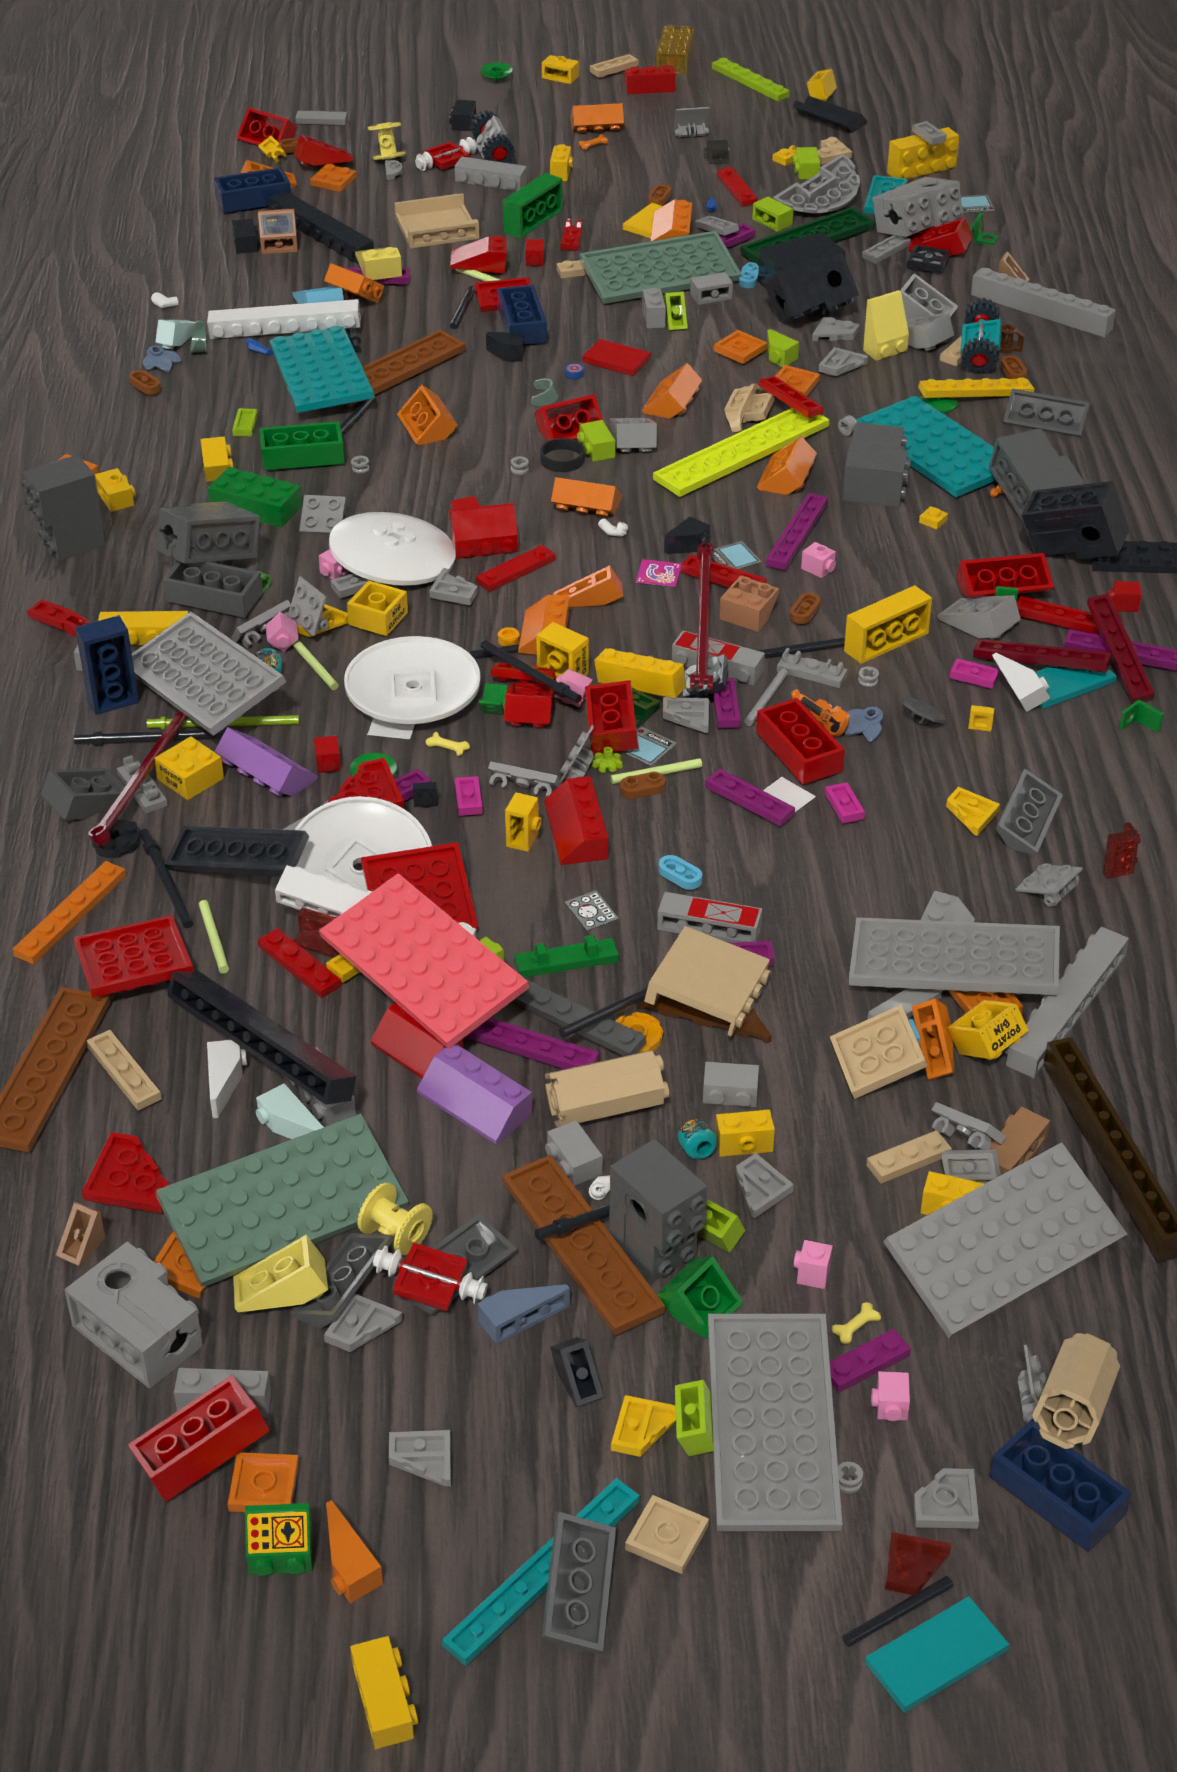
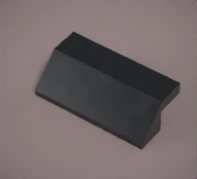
(831, 114)

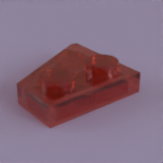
(913, 1562)

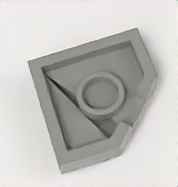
(946, 908)
(948, 1501)

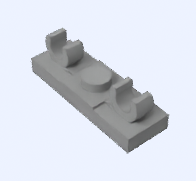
(252, 627)
(812, 669)
(523, 778)
(148, 794)
(981, 1131)

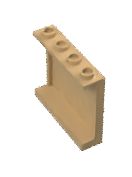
(435, 221)
(710, 977)

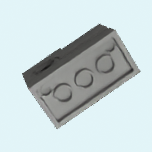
(917, 206)
(135, 1314)

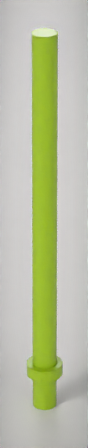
(242, 721)

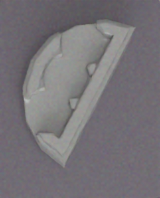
(393, 169)

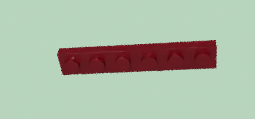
(1121, 648)
(1044, 655)

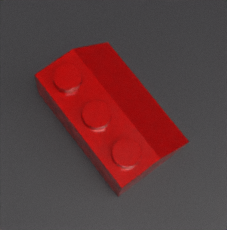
(650, 80)
(260, 125)
(565, 417)
(484, 530)
(406, 1040)

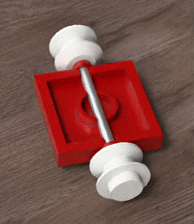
(446, 154)
(430, 1276)

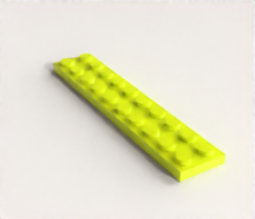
(737, 451)

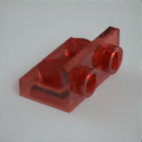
(1121, 852)
(309, 936)

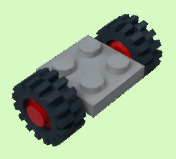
(491, 138)

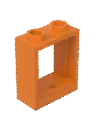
(354, 283)

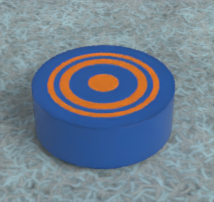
(574, 371)

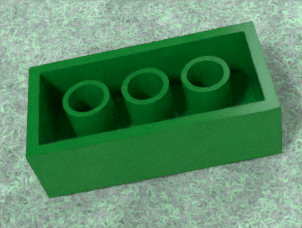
(532, 205)
(301, 445)
(262, 495)

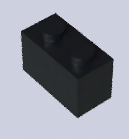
(462, 114)
(245, 236)

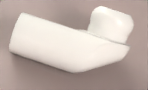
(164, 302)
(612, 530)
(600, 1187)

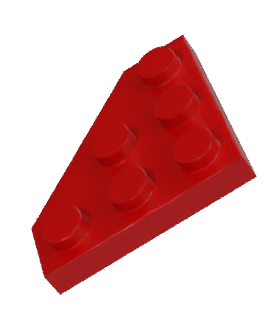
(372, 780)
(125, 1176)

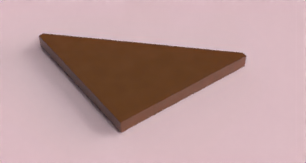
(666, 1006)

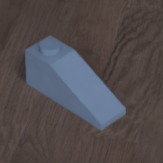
(519, 1309)

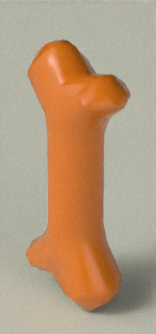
(587, 144)

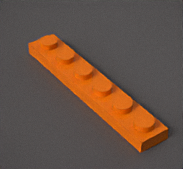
(69, 912)

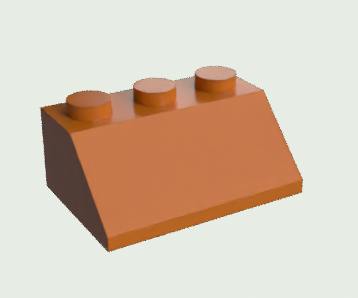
(597, 117)
(672, 220)
(673, 393)
(426, 417)
(788, 468)
(585, 497)
(537, 617)

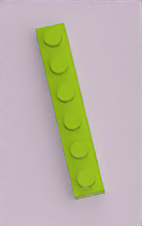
(751, 79)

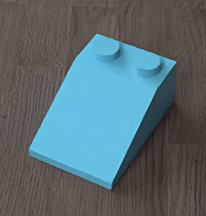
(319, 295)

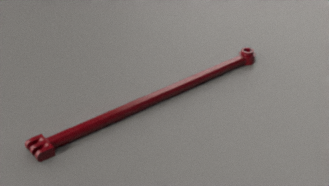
(701, 677)
(101, 832)

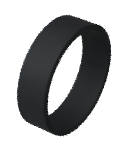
(562, 466)

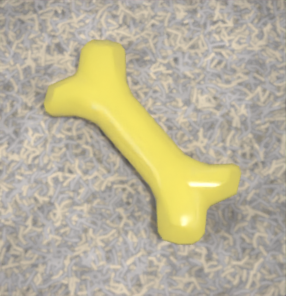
(458, 747)
(845, 1331)

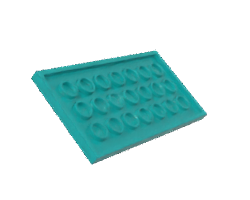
(321, 369)
(938, 445)

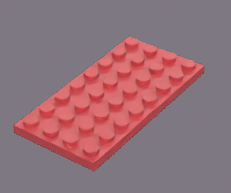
(424, 960)

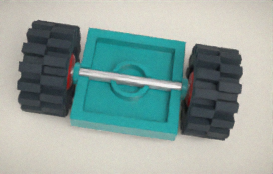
(981, 336)

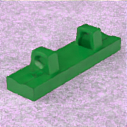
(566, 958)

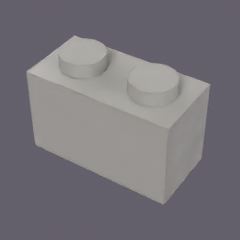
(711, 288)
(653, 308)
(730, 1084)
(574, 1152)

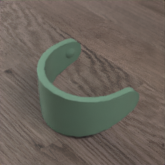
(198, 340)
(547, 397)

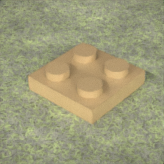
(667, 1534)

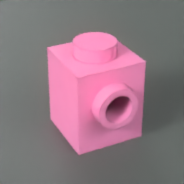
(818, 560)
(330, 567)
(281, 632)
(577, 683)
(813, 1264)
(891, 1396)

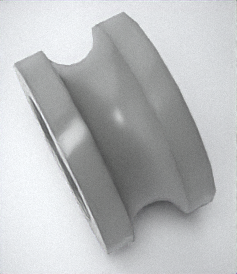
(847, 425)
(360, 464)
(519, 465)
(868, 676)
(847, 1469)

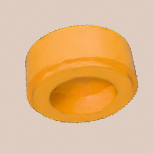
(508, 636)

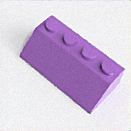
(264, 763)
(475, 1093)

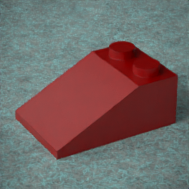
(319, 153)
(949, 236)
(481, 255)
(528, 704)

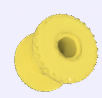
(386, 141)
(382, 1214)

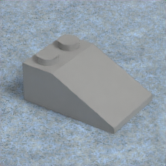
(924, 300)
(929, 331)
(634, 433)
(982, 615)

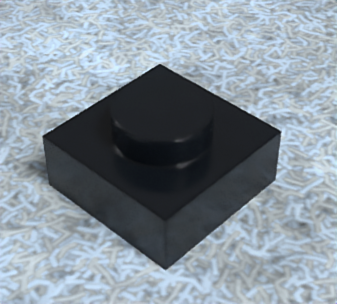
(425, 794)

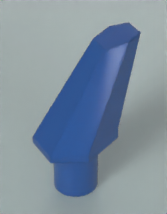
(711, 205)
(257, 347)

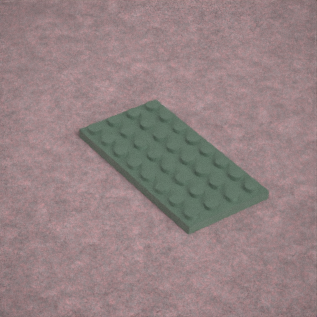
(658, 264)
(275, 1197)

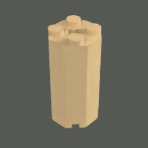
(606, 1088)
(1076, 1391)

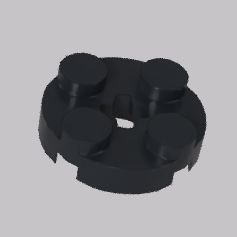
(126, 840)

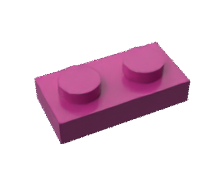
(974, 673)
(468, 796)
(844, 802)

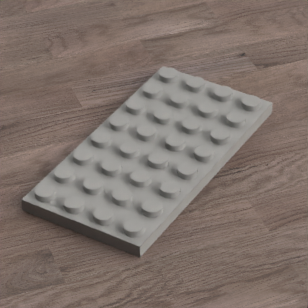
(204, 673)
(955, 956)
(1004, 1239)
(773, 1423)

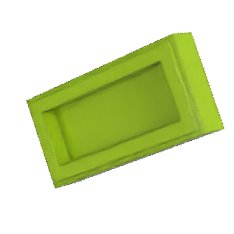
(245, 422)

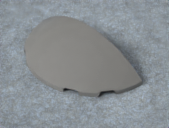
(825, 192)

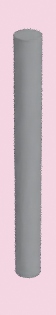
(764, 699)

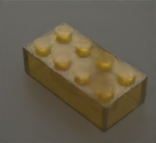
(675, 48)

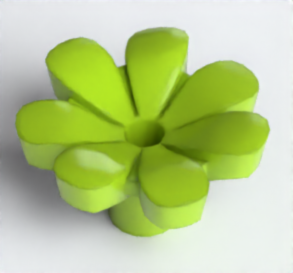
(607, 760)

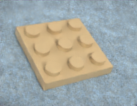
(878, 1051)

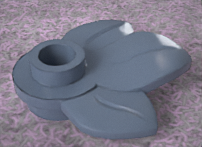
(160, 358)
(865, 722)

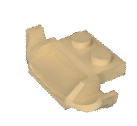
(747, 406)

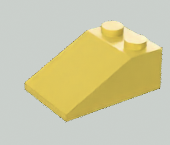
(380, 263)
(885, 326)
(282, 1279)

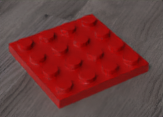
(433, 871)
(132, 956)

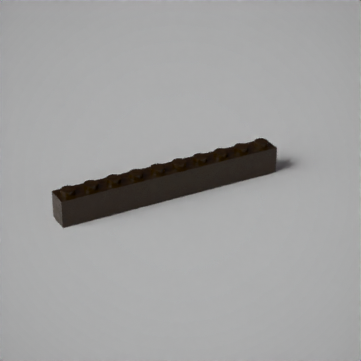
(1113, 1147)

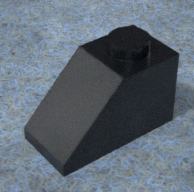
(505, 345)
(687, 537)
(577, 1370)

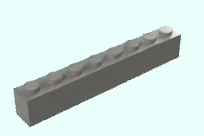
(1043, 302)
(1076, 991)

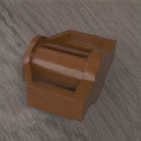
(1008, 346)

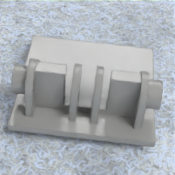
(691, 120)
(321, 513)
(308, 607)
(579, 758)
(1051, 881)
(1031, 1384)

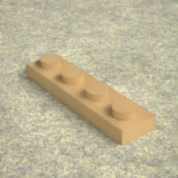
(124, 1070)

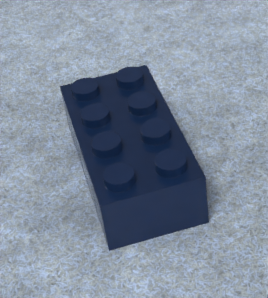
(249, 189)
(522, 313)
(107, 664)
(1060, 1486)

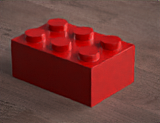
(612, 715)

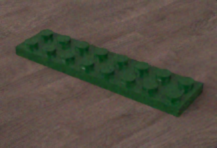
(835, 226)

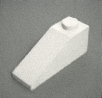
(1024, 682)
(225, 1072)

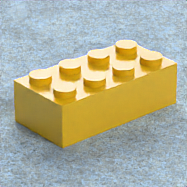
(916, 157)
(887, 624)

